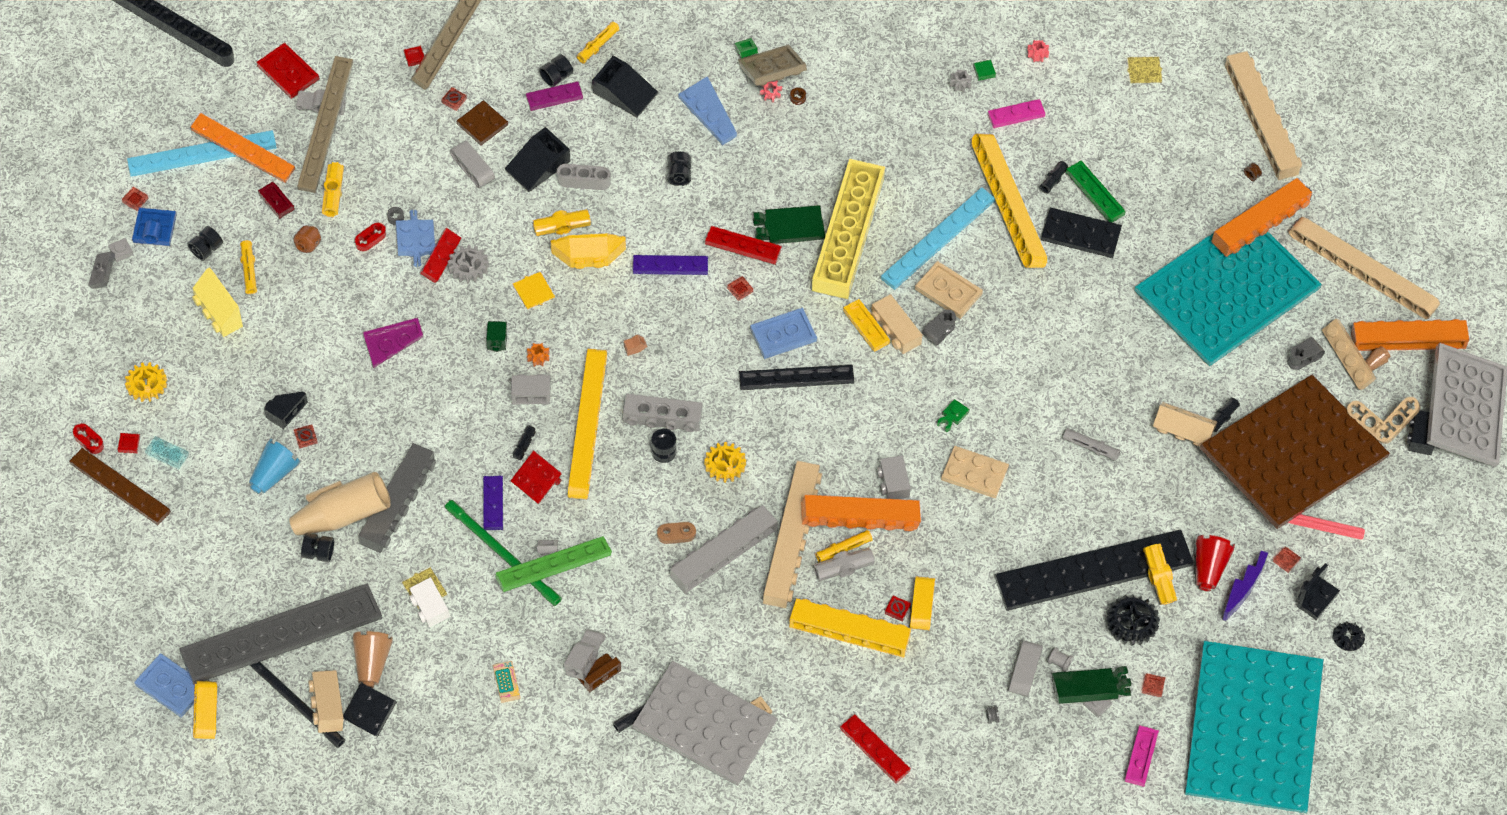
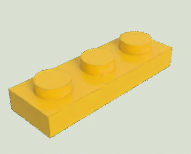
(866, 325)

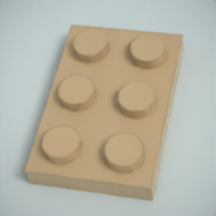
(948, 289)
(975, 472)

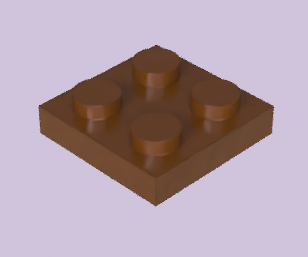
(482, 122)

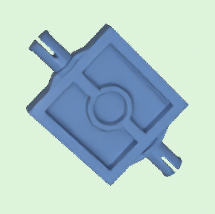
(415, 237)

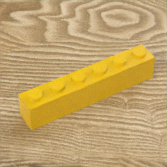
(850, 627)

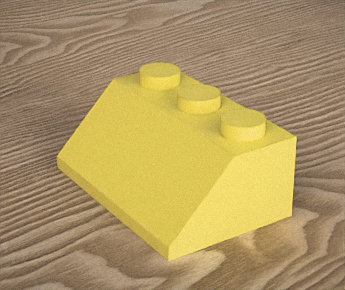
(217, 304)

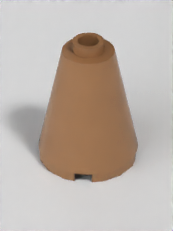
(371, 655)

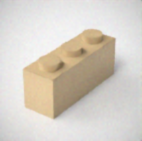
(896, 324)
(1184, 424)
(326, 701)

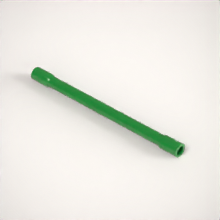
(460, 514)

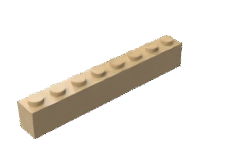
(1263, 115)
(791, 537)

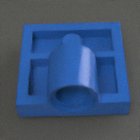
(154, 226)

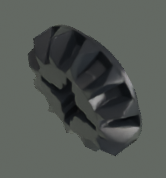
(1343, 641)

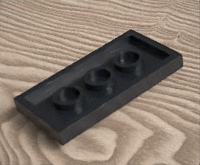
(1081, 232)

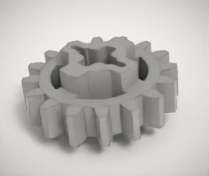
(468, 264)

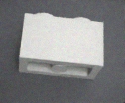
(429, 602)

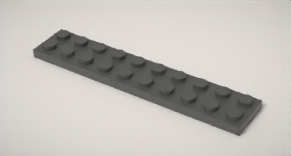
(280, 633)

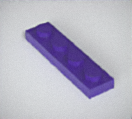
(670, 264)

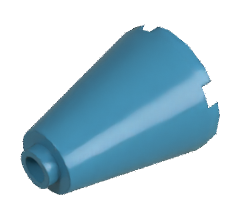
(272, 466)

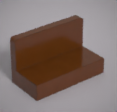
(601, 671)

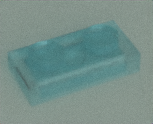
(167, 452)

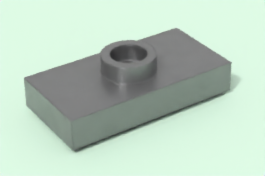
(101, 270)

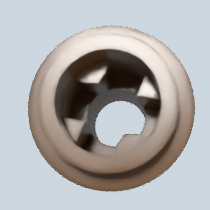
(1378, 358)

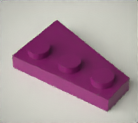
(391, 339)

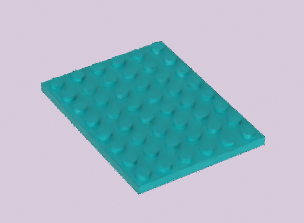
(1223, 299)
(1254, 727)

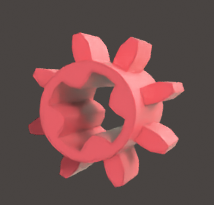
(1038, 50)
(775, 88)

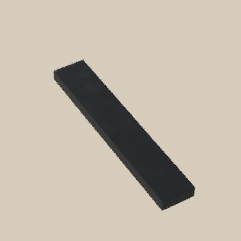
(796, 377)

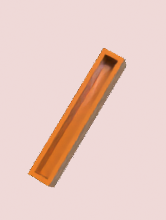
(1261, 217)
(1410, 334)
(860, 512)

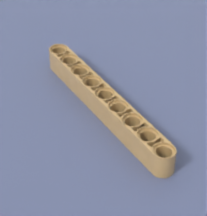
(1364, 268)

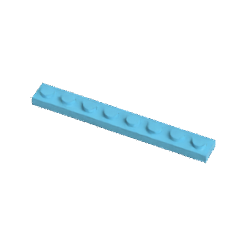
(192, 155)
(937, 238)

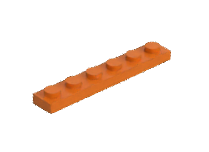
(242, 148)

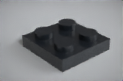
(369, 709)

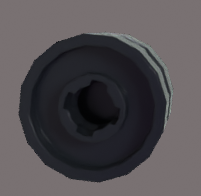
(558, 69)
(679, 168)
(203, 244)
(663, 445)
(324, 549)

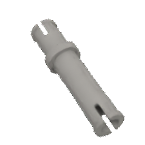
(1091, 444)

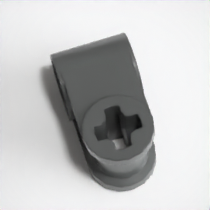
(940, 326)
(1305, 354)

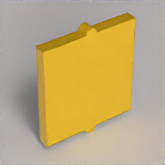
(533, 290)

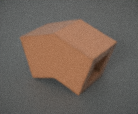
(635, 345)

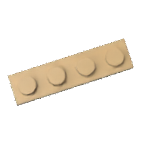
(1349, 354)

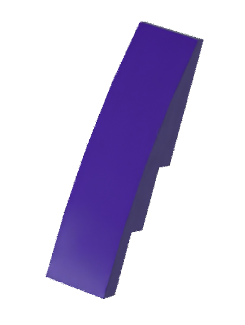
(1242, 589)

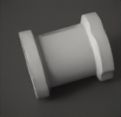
(1060, 659)

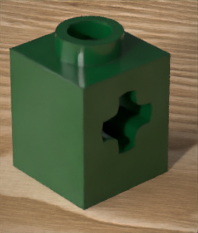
(496, 336)

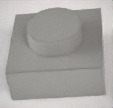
(121, 249)
(547, 547)
(1098, 707)

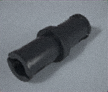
(1053, 177)
(1224, 414)

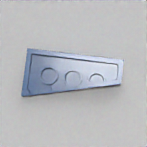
(707, 107)

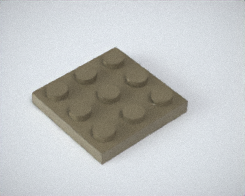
(772, 65)

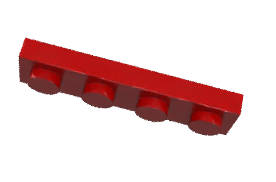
(743, 245)
(875, 748)

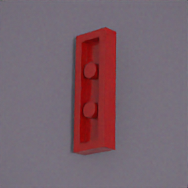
(440, 255)

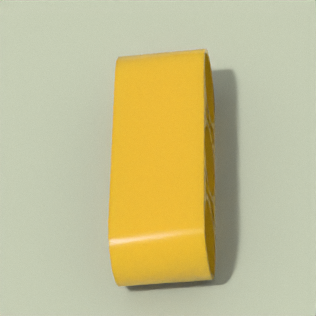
(922, 603)
(205, 710)

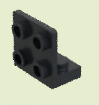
(1317, 594)

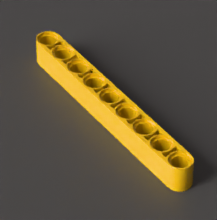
(1009, 201)
(587, 424)

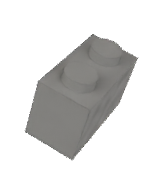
(530, 389)
(894, 478)

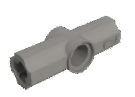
(843, 564)

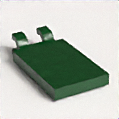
(790, 224)
(1091, 685)

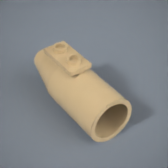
(341, 505)

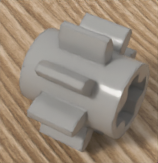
(961, 80)

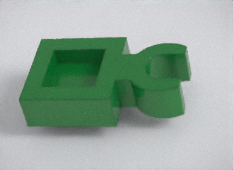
(955, 413)

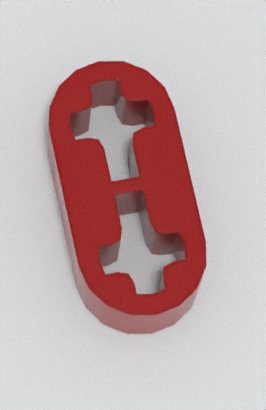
(370, 236)
(91, 435)

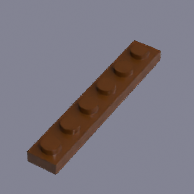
(120, 486)

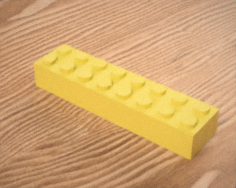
(848, 229)

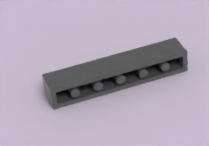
(401, 491)

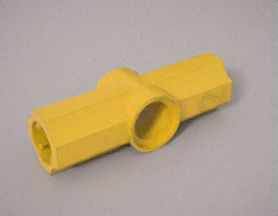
(332, 197)
(561, 222)
(1160, 574)

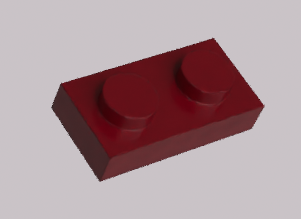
(276, 200)

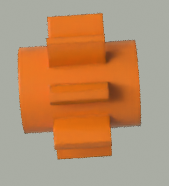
(538, 354)

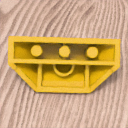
(588, 249)

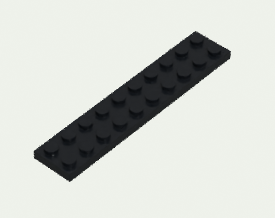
(1088, 570)

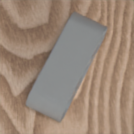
(472, 164)
(591, 173)
(1025, 668)

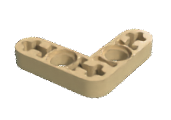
(1380, 425)

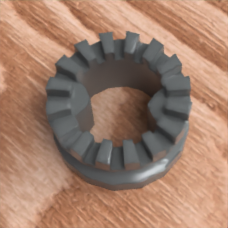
(391, 211)
(991, 714)

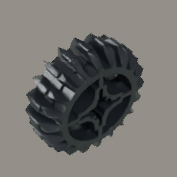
(1147, 617)

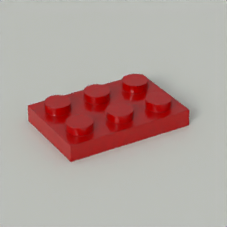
(287, 70)

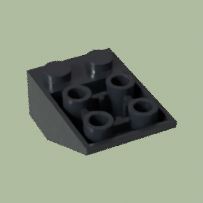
(623, 87)
(538, 159)

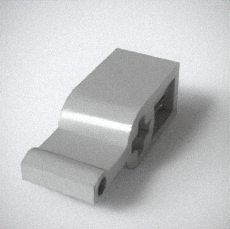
(313, 101)
(584, 654)

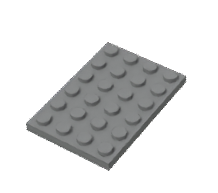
(1467, 405)
(705, 723)

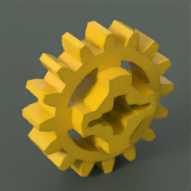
(155, 382)
(724, 468)

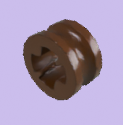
(800, 92)
(1252, 171)

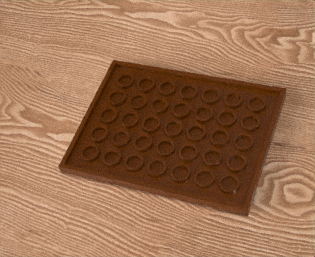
(1294, 451)

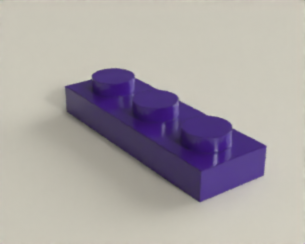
(493, 502)

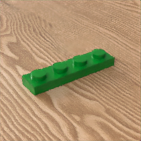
(1095, 191)

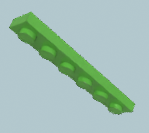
(553, 564)

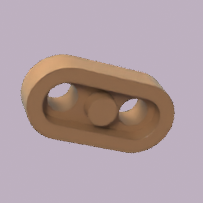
(676, 533)

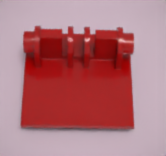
(536, 477)

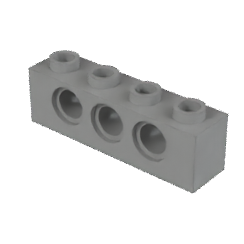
(671, 407)

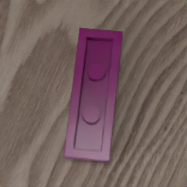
(554, 96)

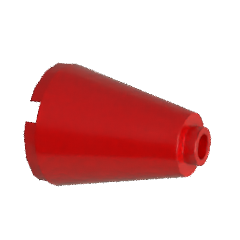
(1211, 560)

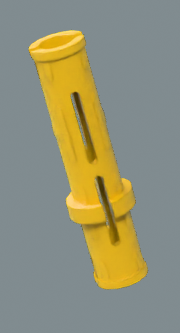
(593, 46)
(250, 283)
(846, 545)

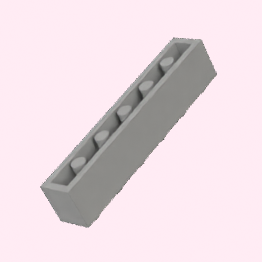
(723, 549)

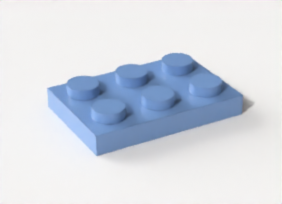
(783, 333)
(168, 685)

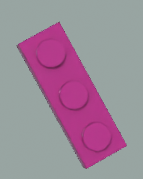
(1016, 113)
(1141, 756)

